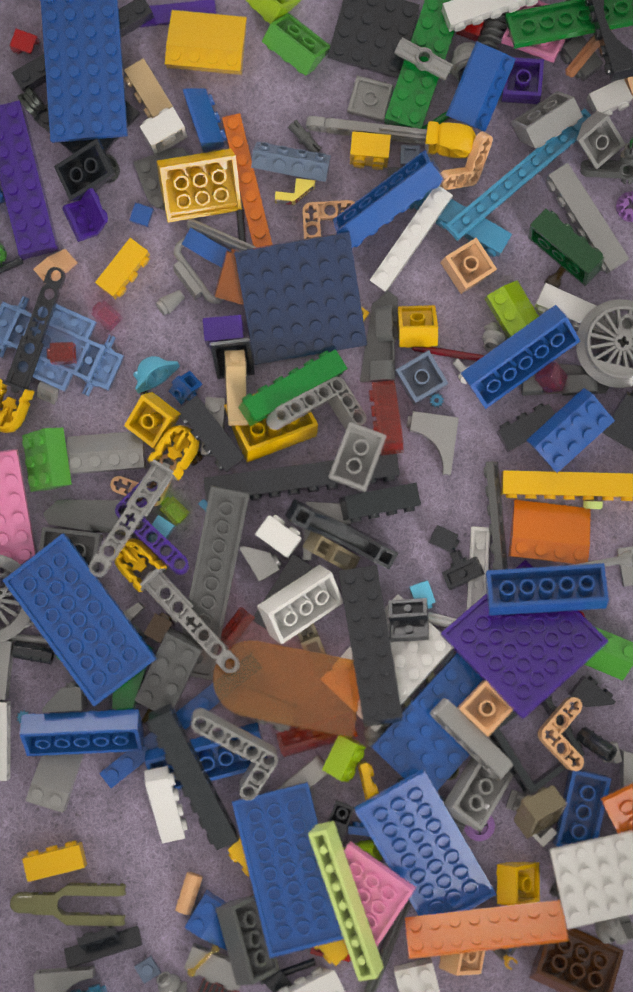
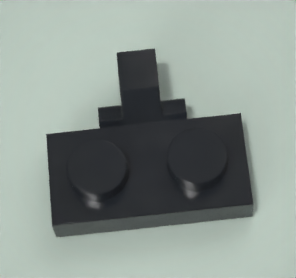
(462, 570)

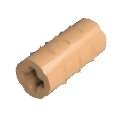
(189, 893)

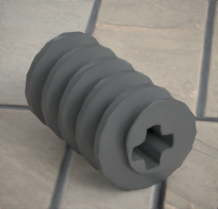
(491, 31)

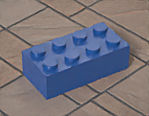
(570, 430)
(584, 807)

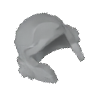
(460, 58)
(615, 929)

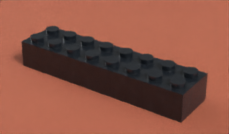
(370, 646)

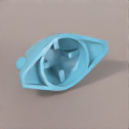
(153, 372)

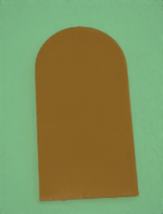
(290, 687)

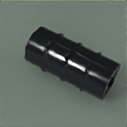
(33, 652)
(596, 744)

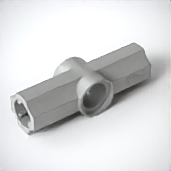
(412, 53)

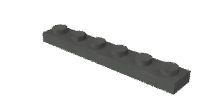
(495, 511)

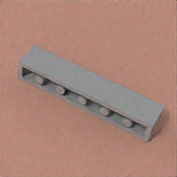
(586, 216)

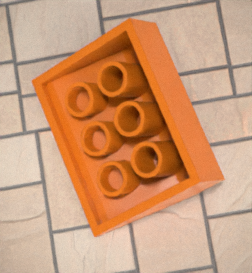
(550, 532)

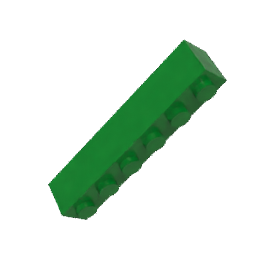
(299, 381)

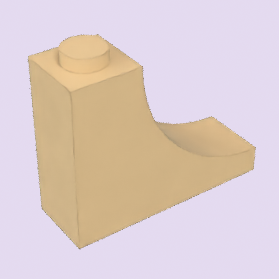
(235, 385)

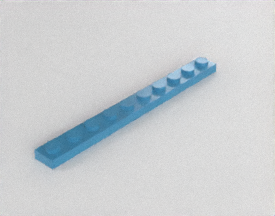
(514, 180)

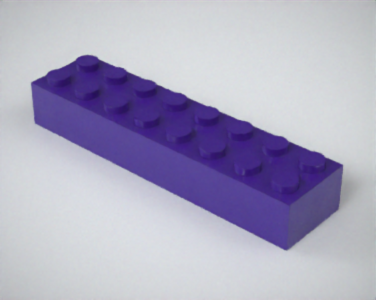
(24, 185)

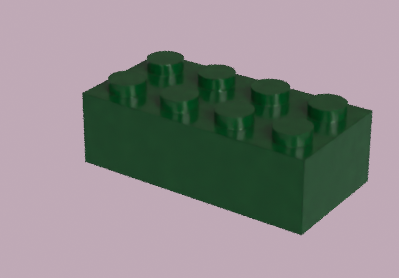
(565, 246)

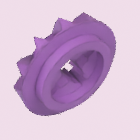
(622, 204)
(486, 832)

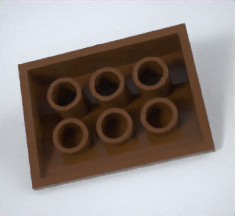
(577, 964)

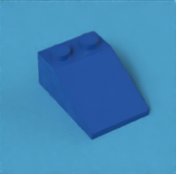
(205, 921)

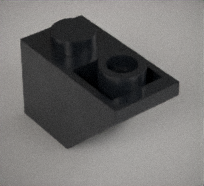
(590, 694)
(341, 816)

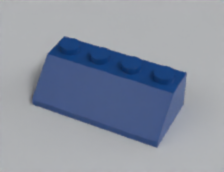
(480, 86)

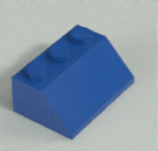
(204, 119)

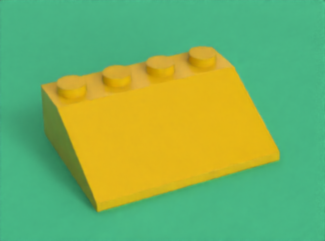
(206, 42)
(199, 185)
(262, 440)

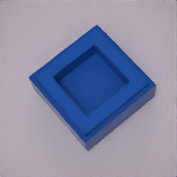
(141, 214)

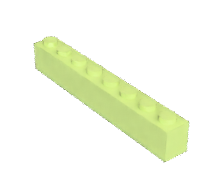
(346, 901)

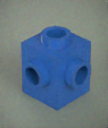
(185, 387)

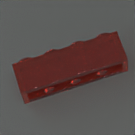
(387, 416)
(302, 740)

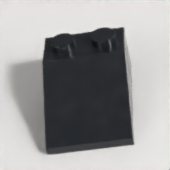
(85, 170)
(218, 352)

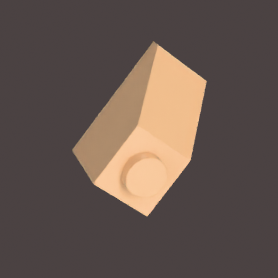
(60, 259)

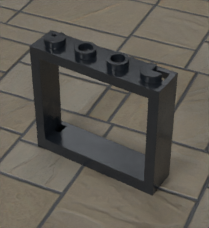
(517, 769)

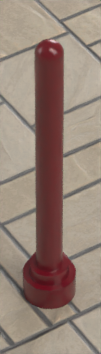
(449, 353)

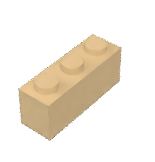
(146, 88)

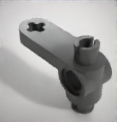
(612, 168)

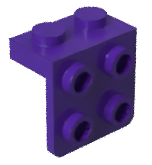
(86, 216)

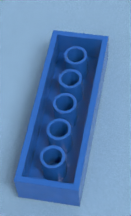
(389, 198)
(520, 356)
(546, 589)
(82, 732)
(216, 759)

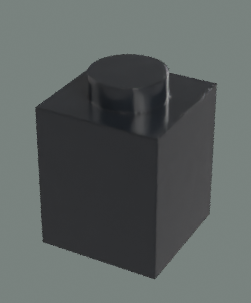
(444, 539)

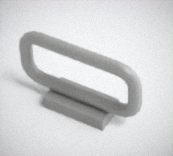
(190, 278)

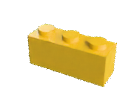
(123, 268)
(54, 860)

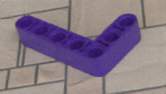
(147, 530)

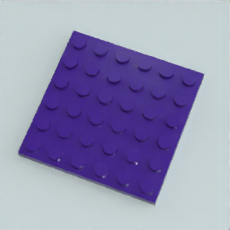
(523, 653)

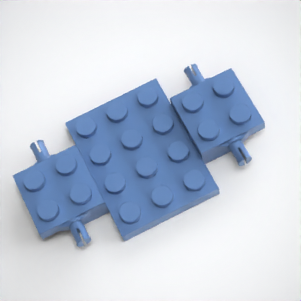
(95, 362)

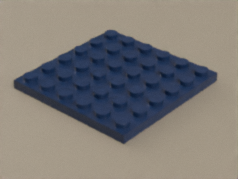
(301, 297)

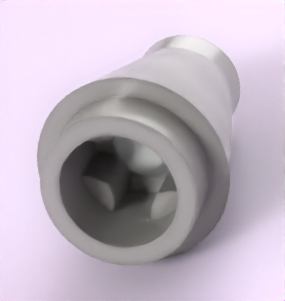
(169, 302)

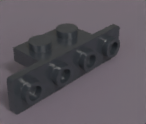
(102, 944)

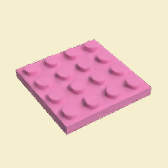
(379, 888)

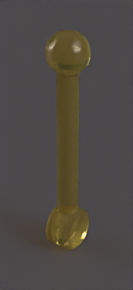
(191, 972)

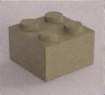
(539, 811)

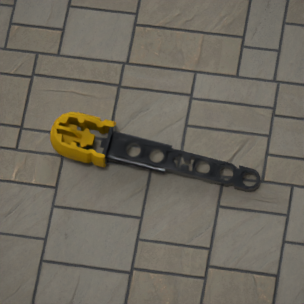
(18, 380)

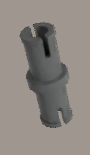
(304, 137)

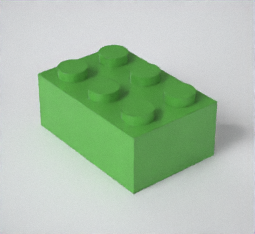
(46, 459)

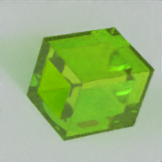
(174, 510)

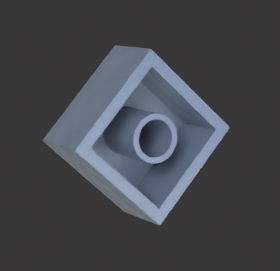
(421, 377)

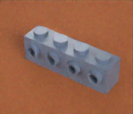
(290, 161)

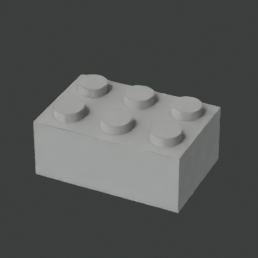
(547, 119)

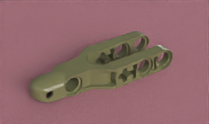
(47, 904)

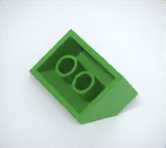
(296, 43)
(614, 657)

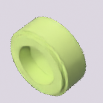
(592, 504)

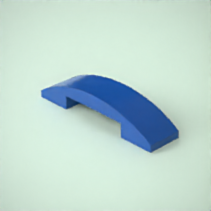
(205, 247)

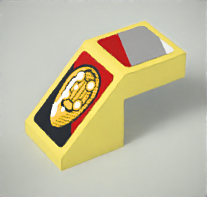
(302, 188)

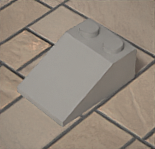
(357, 457)
(54, 781)

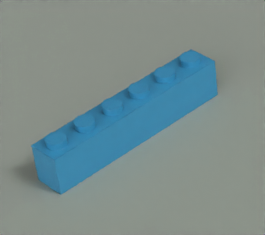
(490, 235)

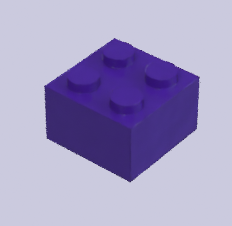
(524, 82)
(223, 328)

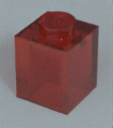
(62, 353)

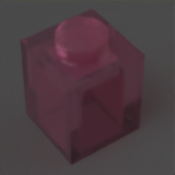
(106, 315)
(551, 377)

